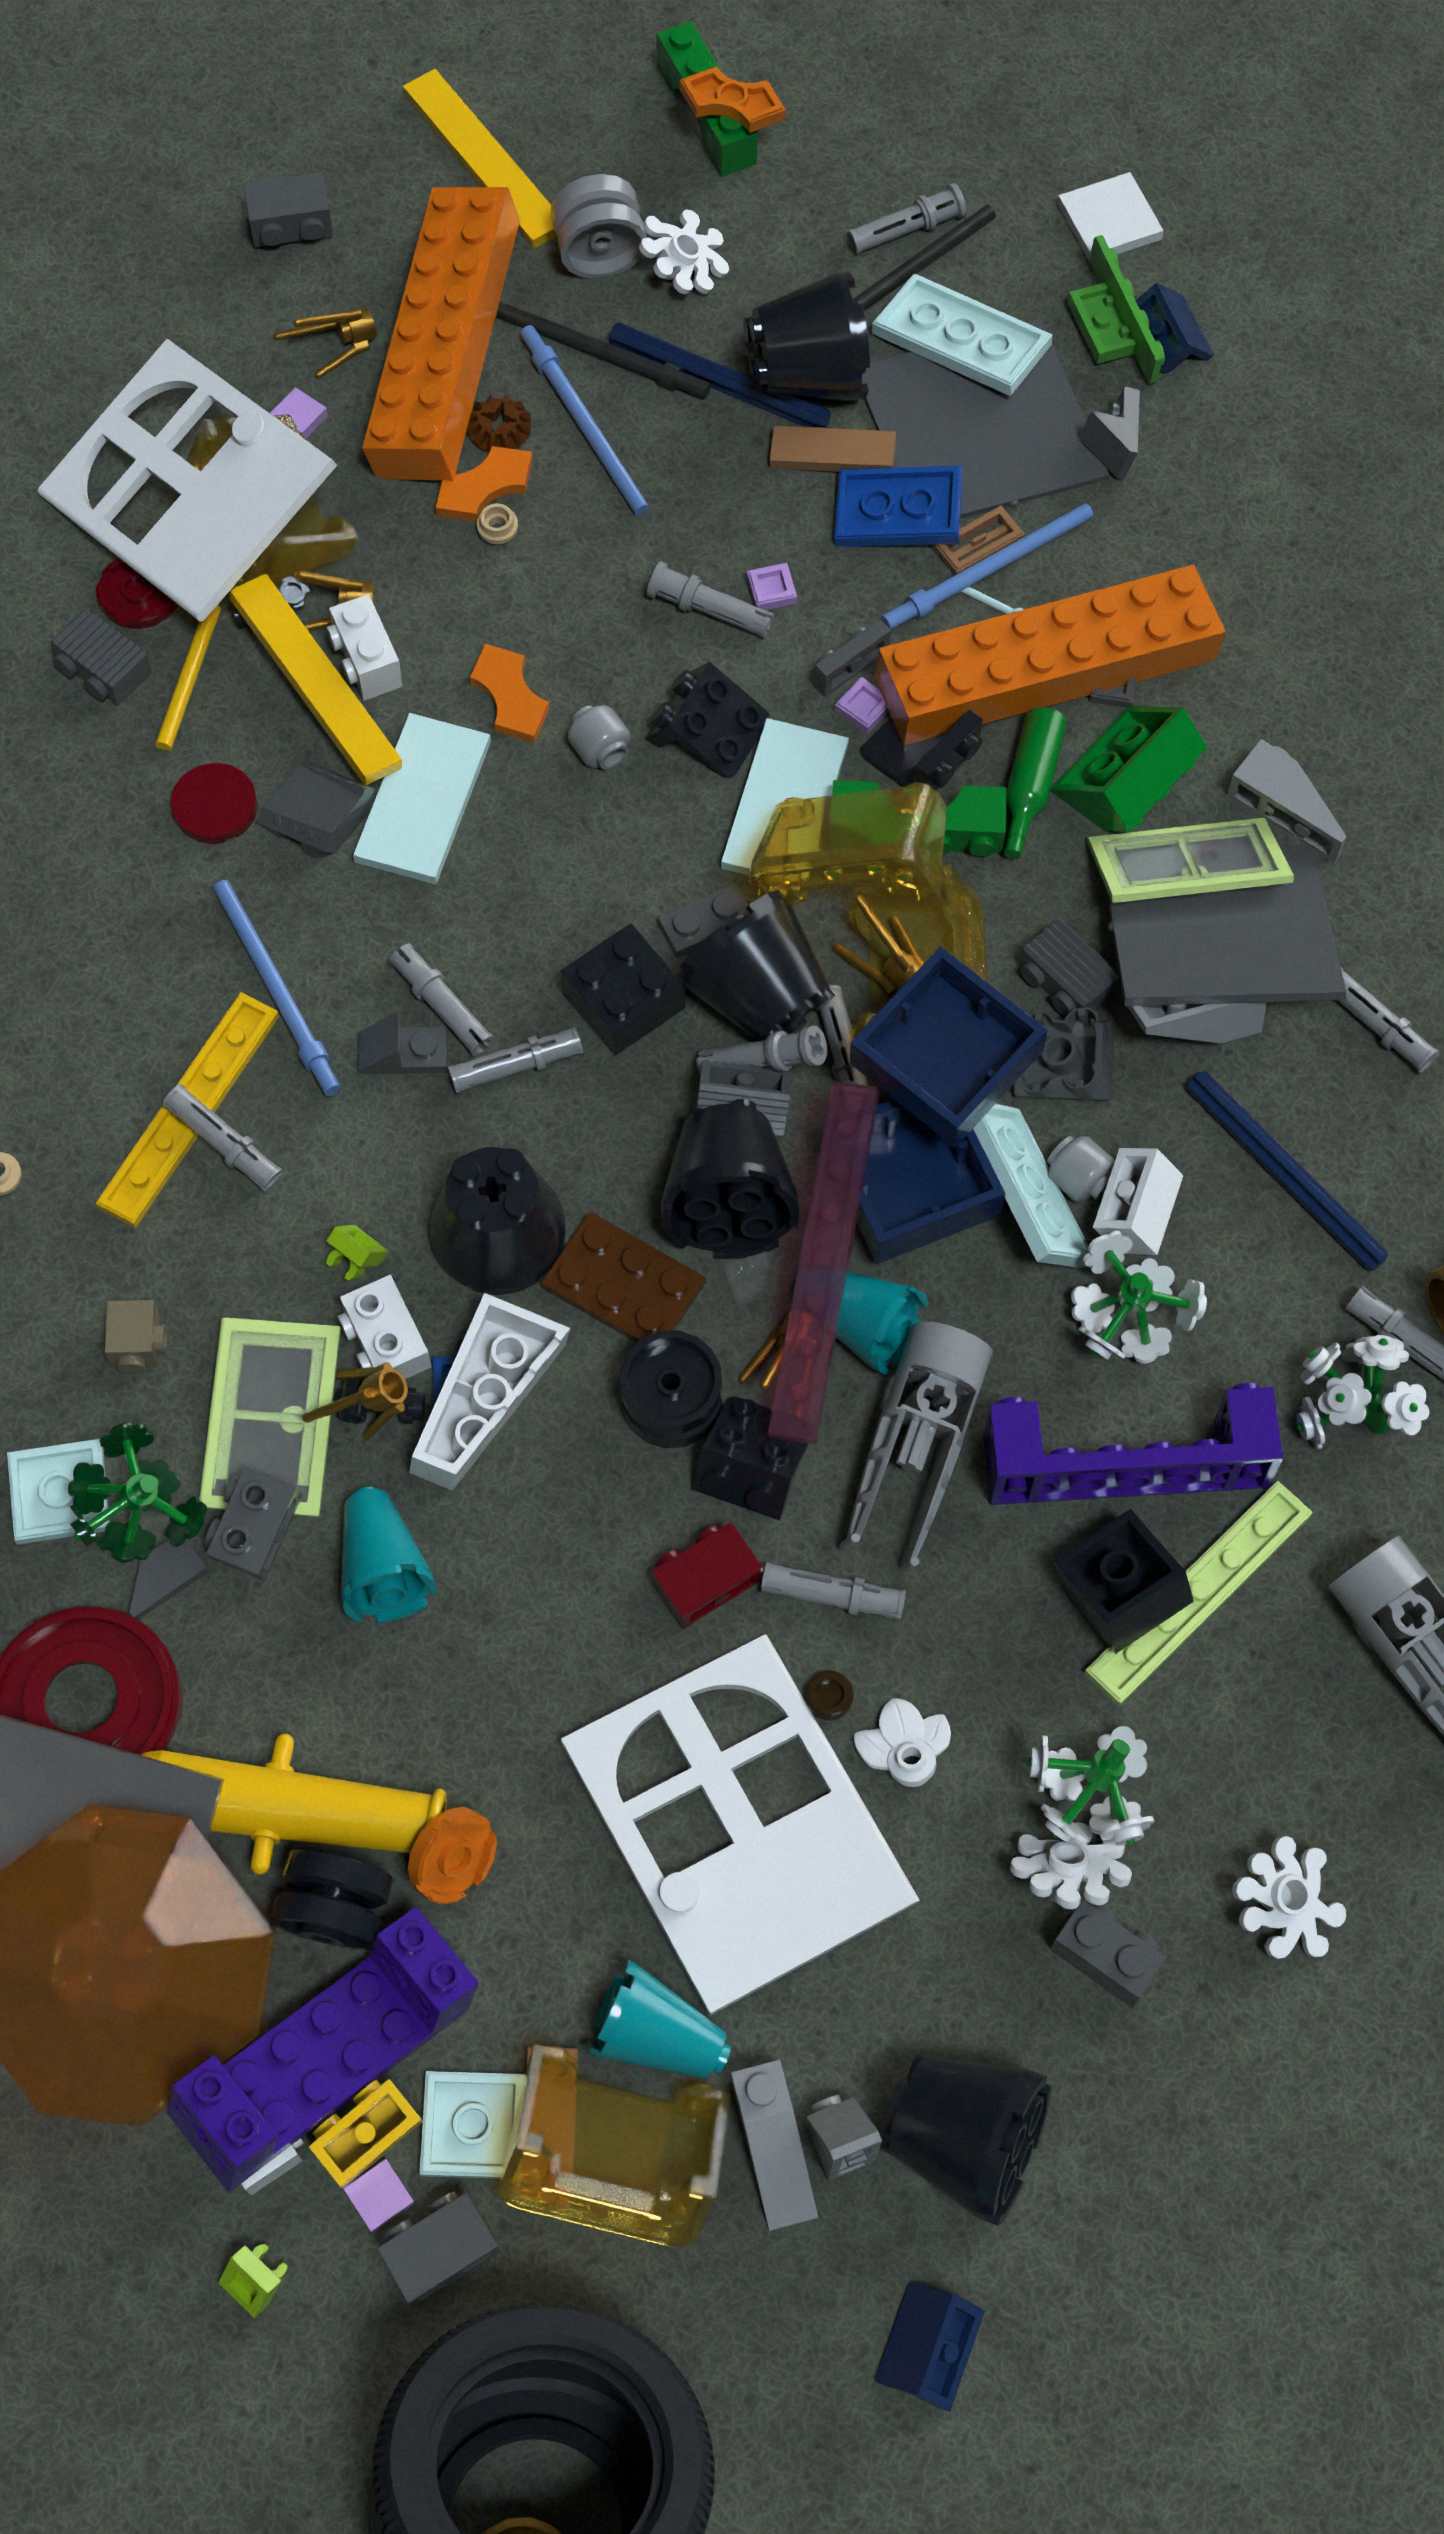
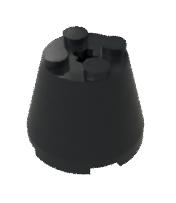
(811, 342)
(759, 970)
(729, 1184)
(498, 1243)
(968, 2130)

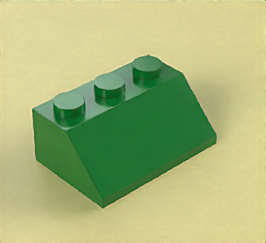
(1131, 766)

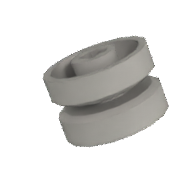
(598, 225)

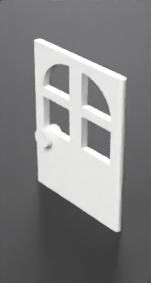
(222, 512)
(778, 1888)

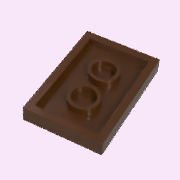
(622, 1280)

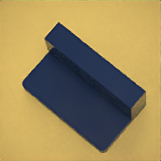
(1173, 326)
(930, 2345)

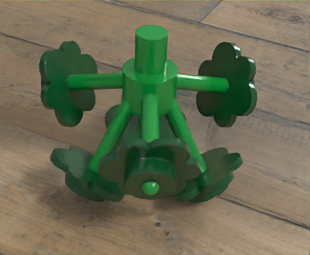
(146, 1488)

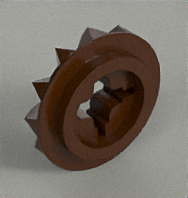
(509, 434)

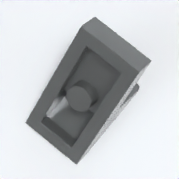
(1115, 434)
(402, 1050)

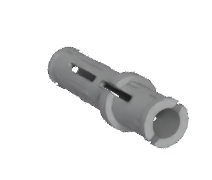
(429, 986)
(837, 1009)
(1394, 1032)
(520, 1058)
(236, 1149)
(1394, 1324)
(833, 1591)

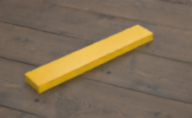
(480, 152)
(315, 679)
(169, 1138)

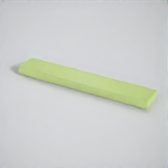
(1211, 1582)

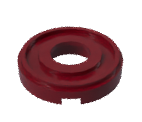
(131, 1652)

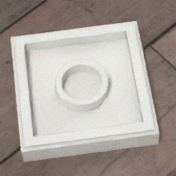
(1112, 210)

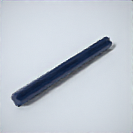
(719, 376)
(1287, 1171)

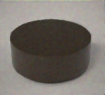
(829, 1695)

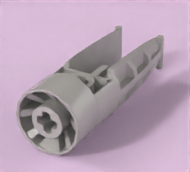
(949, 1369)
(1384, 1588)

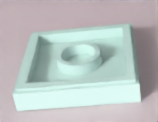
(40, 1489)
(467, 2123)

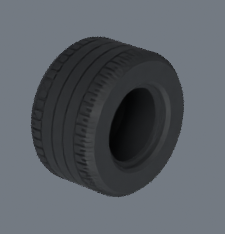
(548, 2378)

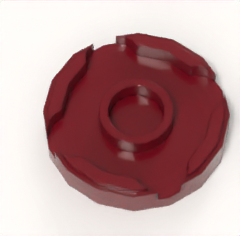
(131, 601)
(214, 803)

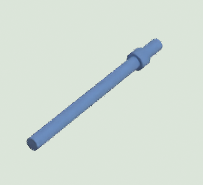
(548, 363)
(923, 602)
(311, 1051)

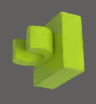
(357, 1247)
(251, 2280)

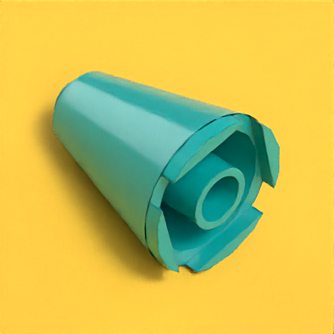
(878, 1319)
(381, 1561)
(656, 2028)

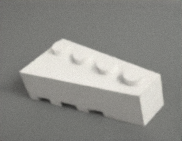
(488, 1381)

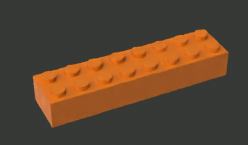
(441, 334)
(1049, 653)

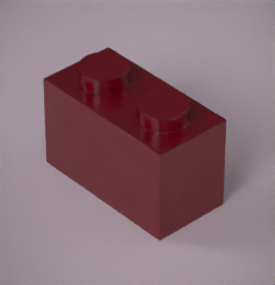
(706, 1574)

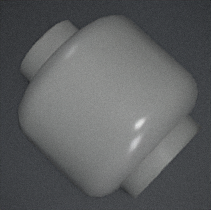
(599, 737)
(1080, 1168)

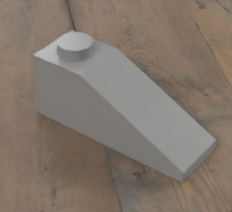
(1282, 794)
(1202, 1021)
(842, 2136)
(774, 2145)

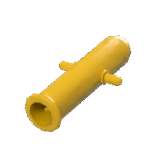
(302, 1807)

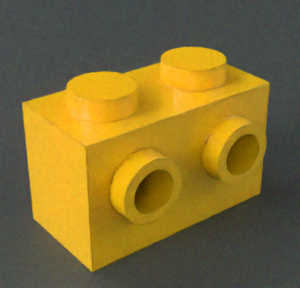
(365, 2133)

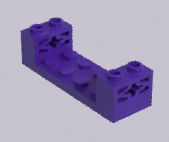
(1240, 1457)
(323, 2052)

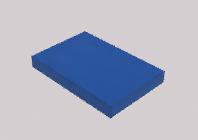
(899, 506)

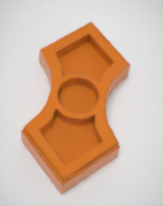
(748, 103)
(500, 474)
(501, 678)

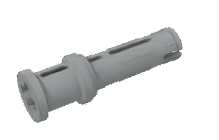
(926, 218)
(692, 594)
(777, 1051)

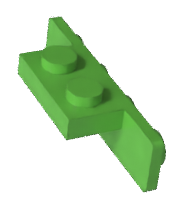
(1111, 316)

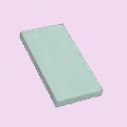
(962, 334)
(785, 765)
(423, 800)
(1029, 1190)

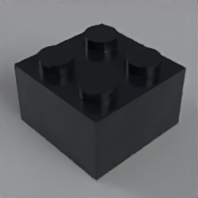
(623, 989)
(1123, 1581)

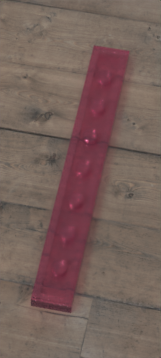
(824, 1263)

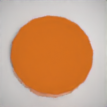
(452, 1855)

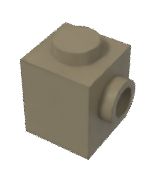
(134, 1335)

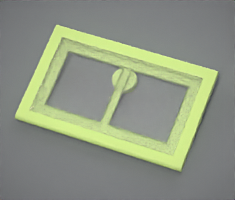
(1189, 860)
(261, 1390)

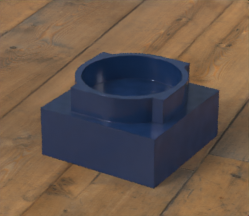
(947, 1046)
(922, 1185)

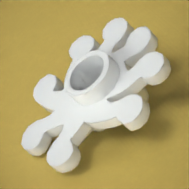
(684, 251)
(1070, 1866)
(1288, 1898)

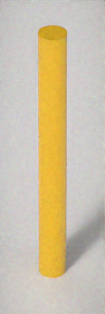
(186, 681)

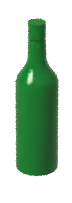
(1033, 772)

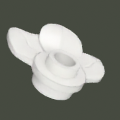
(904, 1735)

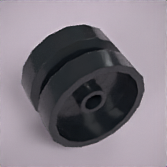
(676, 1363)
(331, 1899)

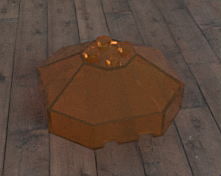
(125, 1964)

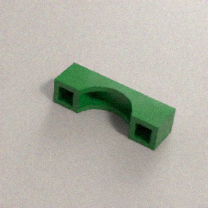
(727, 141)
(972, 822)

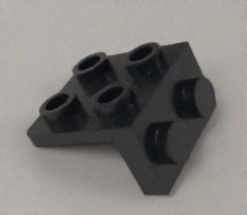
(710, 719)
(928, 760)
(744, 1463)

